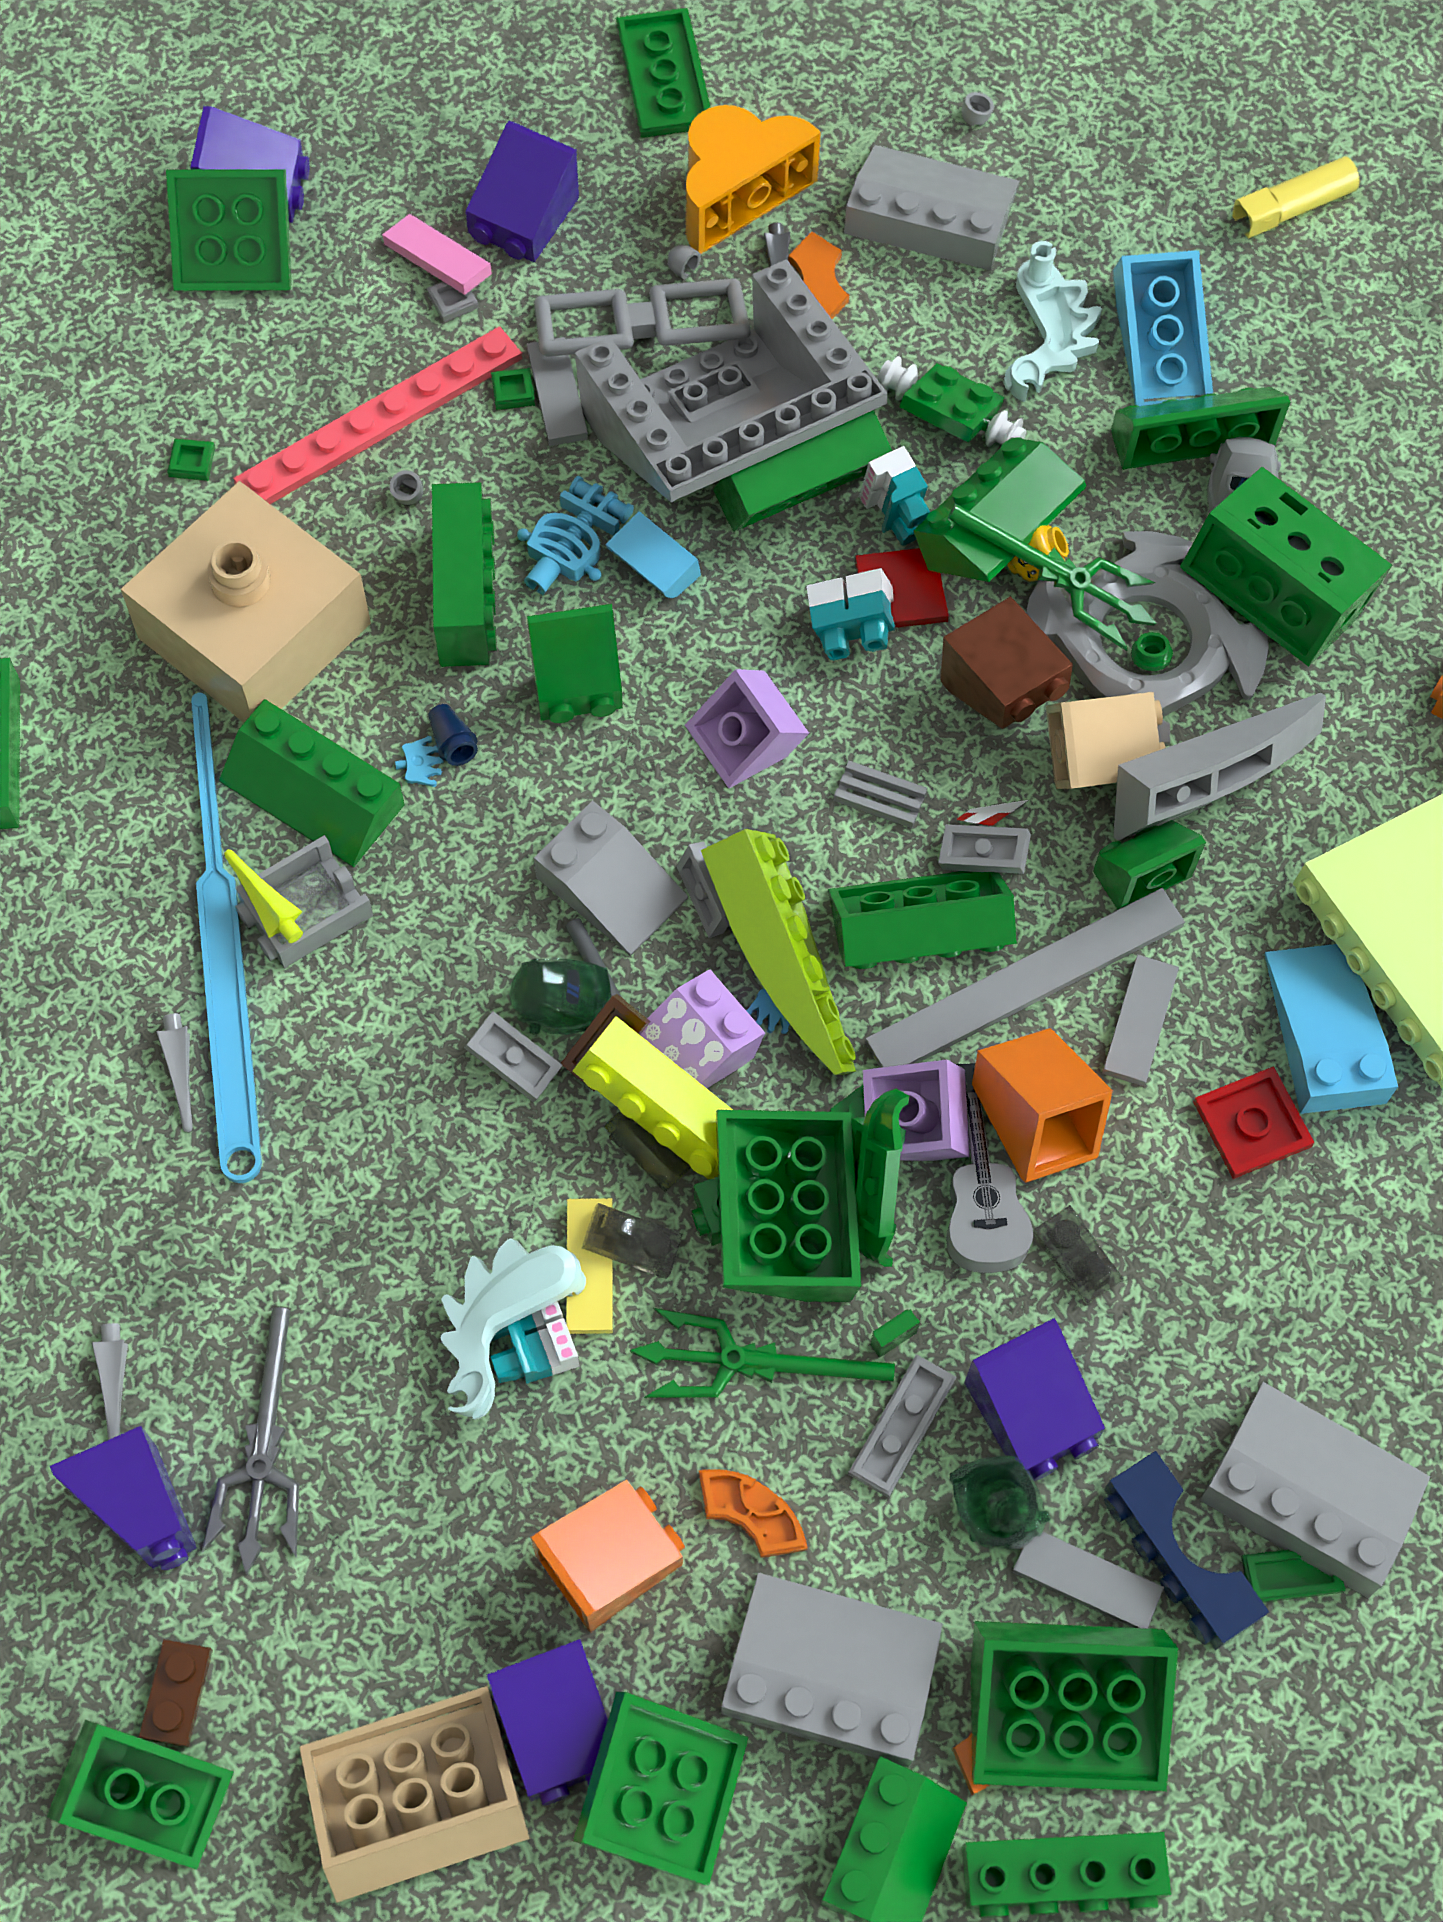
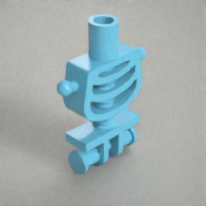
(559, 535)

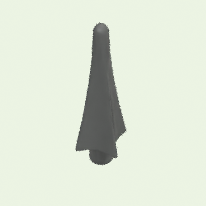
(776, 243)

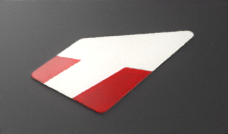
(990, 814)

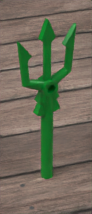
(1064, 574)
(747, 1360)

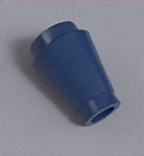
(452, 736)

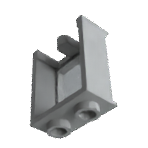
(319, 889)

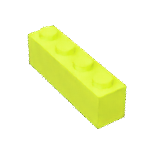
(655, 1094)

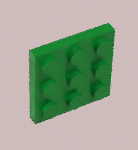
(229, 229)
(661, 1788)

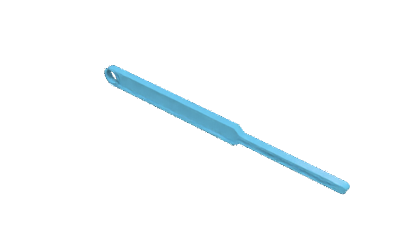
(223, 973)

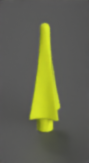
(273, 909)

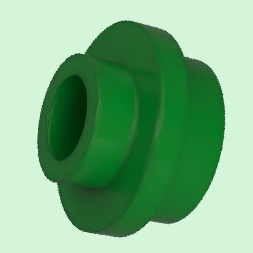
(1152, 652)

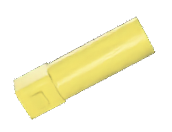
(1297, 195)

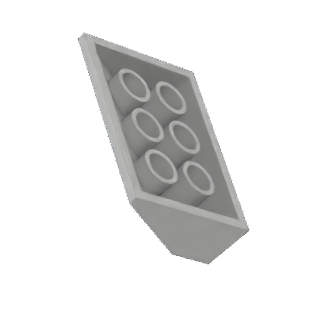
(930, 207)
(1317, 1490)
(832, 1669)

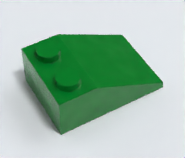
(575, 663)
(140, 1794)

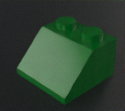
(1148, 862)

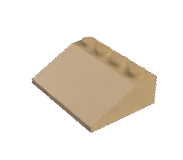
(412, 1794)

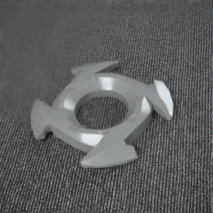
(1214, 634)

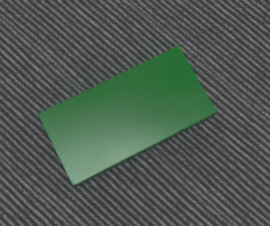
(663, 70)

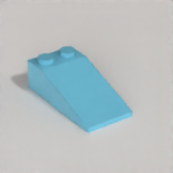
(1163, 325)
(1329, 1030)

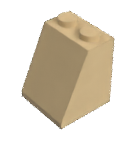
(1100, 734)

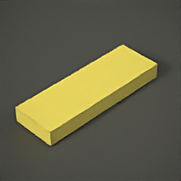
(593, 1308)

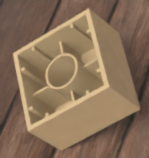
(247, 604)

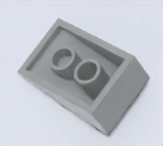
(608, 878)

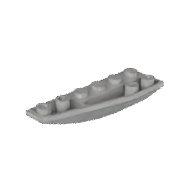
(1211, 765)

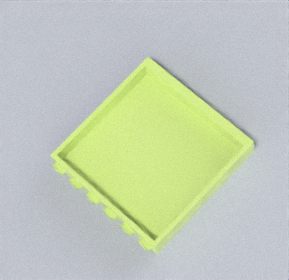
(1386, 915)

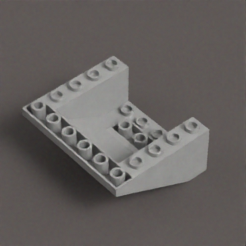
(734, 399)

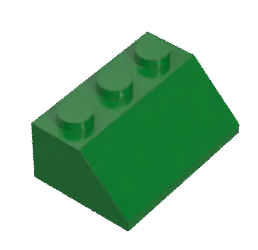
(894, 1847)

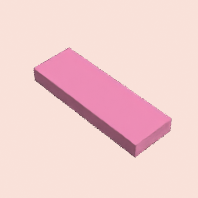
(437, 254)

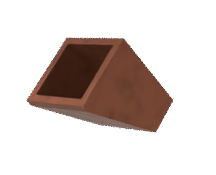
(1004, 665)

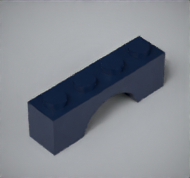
(1218, 1602)

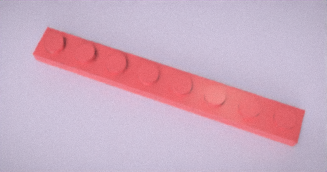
(381, 416)

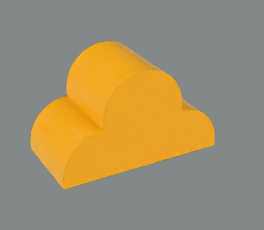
(743, 169)

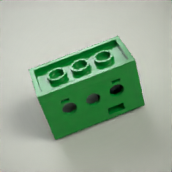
(1285, 565)

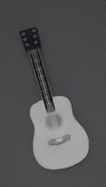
(988, 1222)

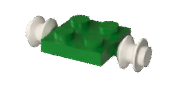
(950, 402)

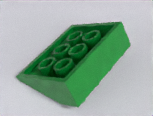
(788, 1204)
(1071, 1706)

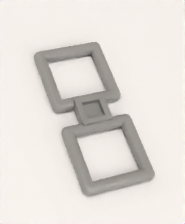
(643, 318)

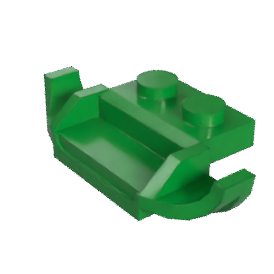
(877, 1155)

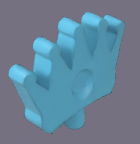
(419, 762)
(766, 1007)

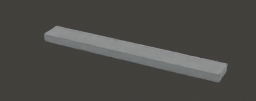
(1026, 981)

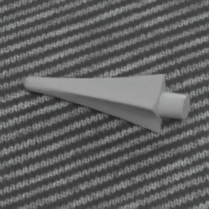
(176, 1048)
(110, 1362)

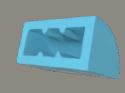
(655, 556)

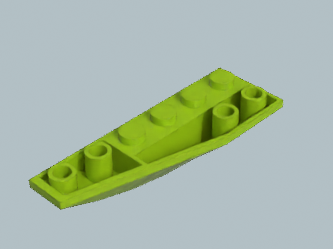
(777, 939)

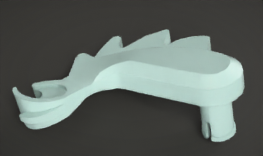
(1060, 317)
(494, 1300)

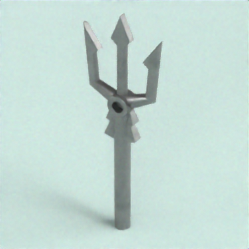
(261, 1455)

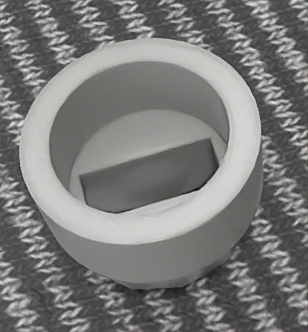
(982, 109)
(680, 256)
(409, 480)

